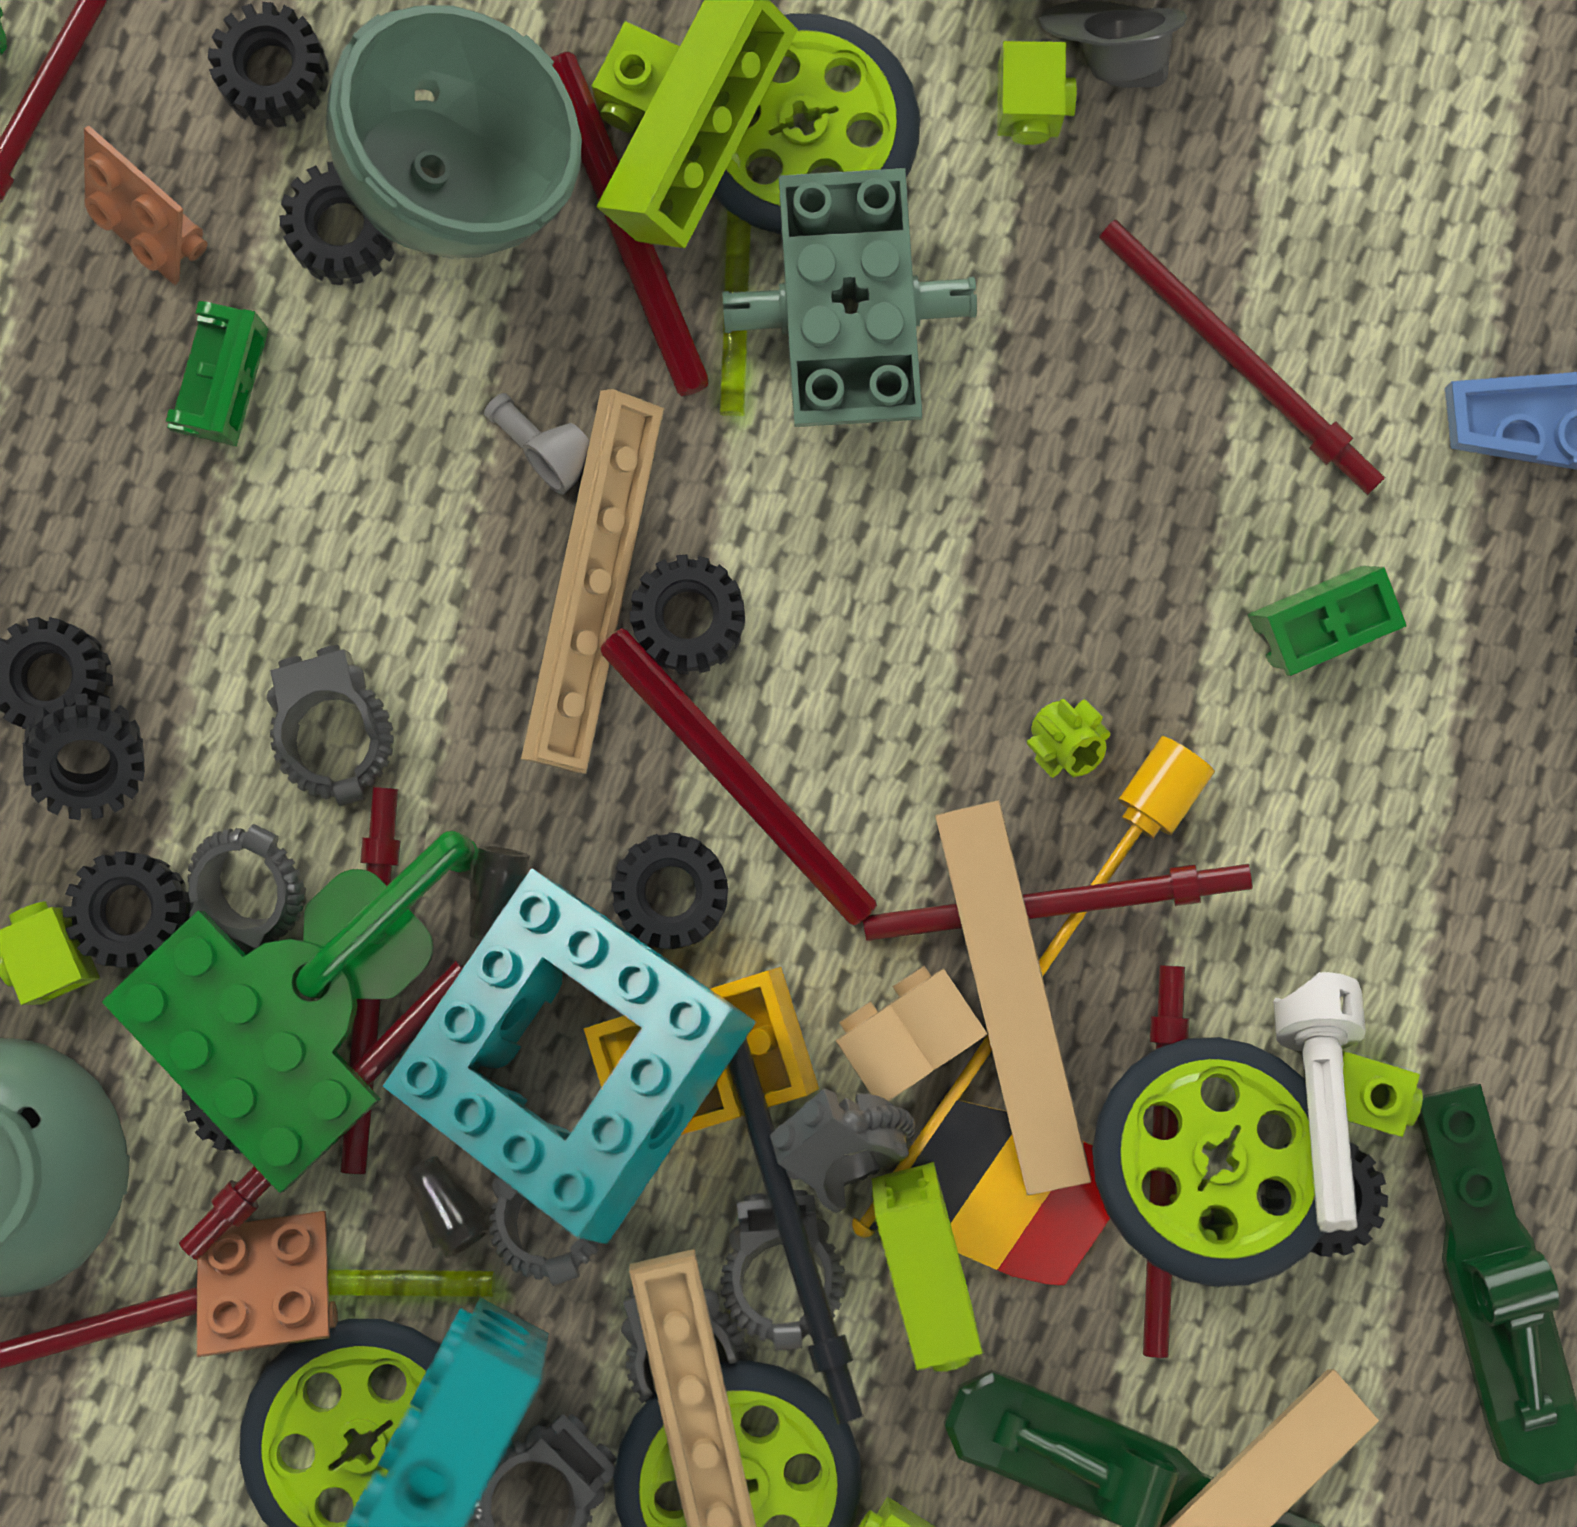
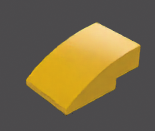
(773, 1041)

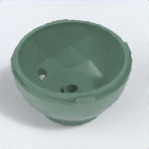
(493, 136)
(60, 1178)

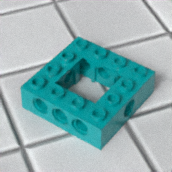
(603, 1165)
(457, 1422)

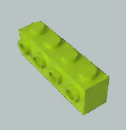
(696, 120)

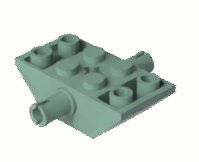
(839, 242)

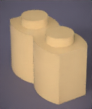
(910, 1034)

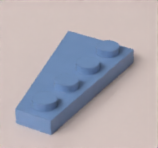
(1516, 417)

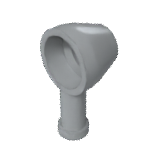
(554, 454)

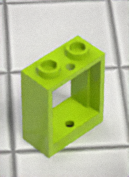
(926, 1268)

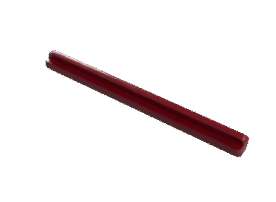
(639, 257)
(738, 777)

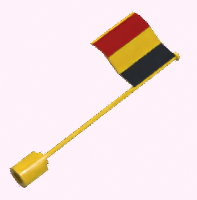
(973, 1144)

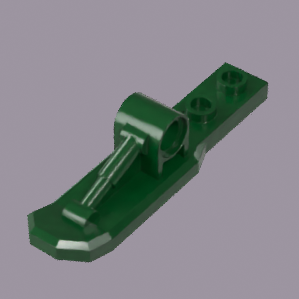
(1500, 1292)
(1075, 1453)

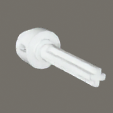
(1314, 1024)

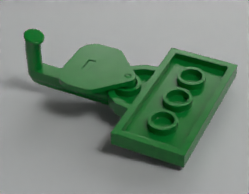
(246, 1036)

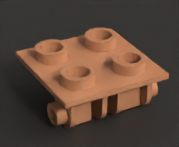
(137, 210)
(265, 1286)

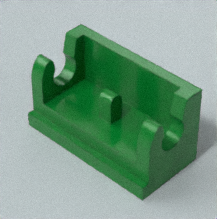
(219, 373)
(1329, 619)

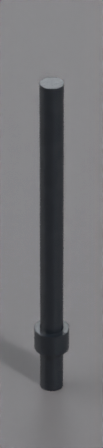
(829, 1350)

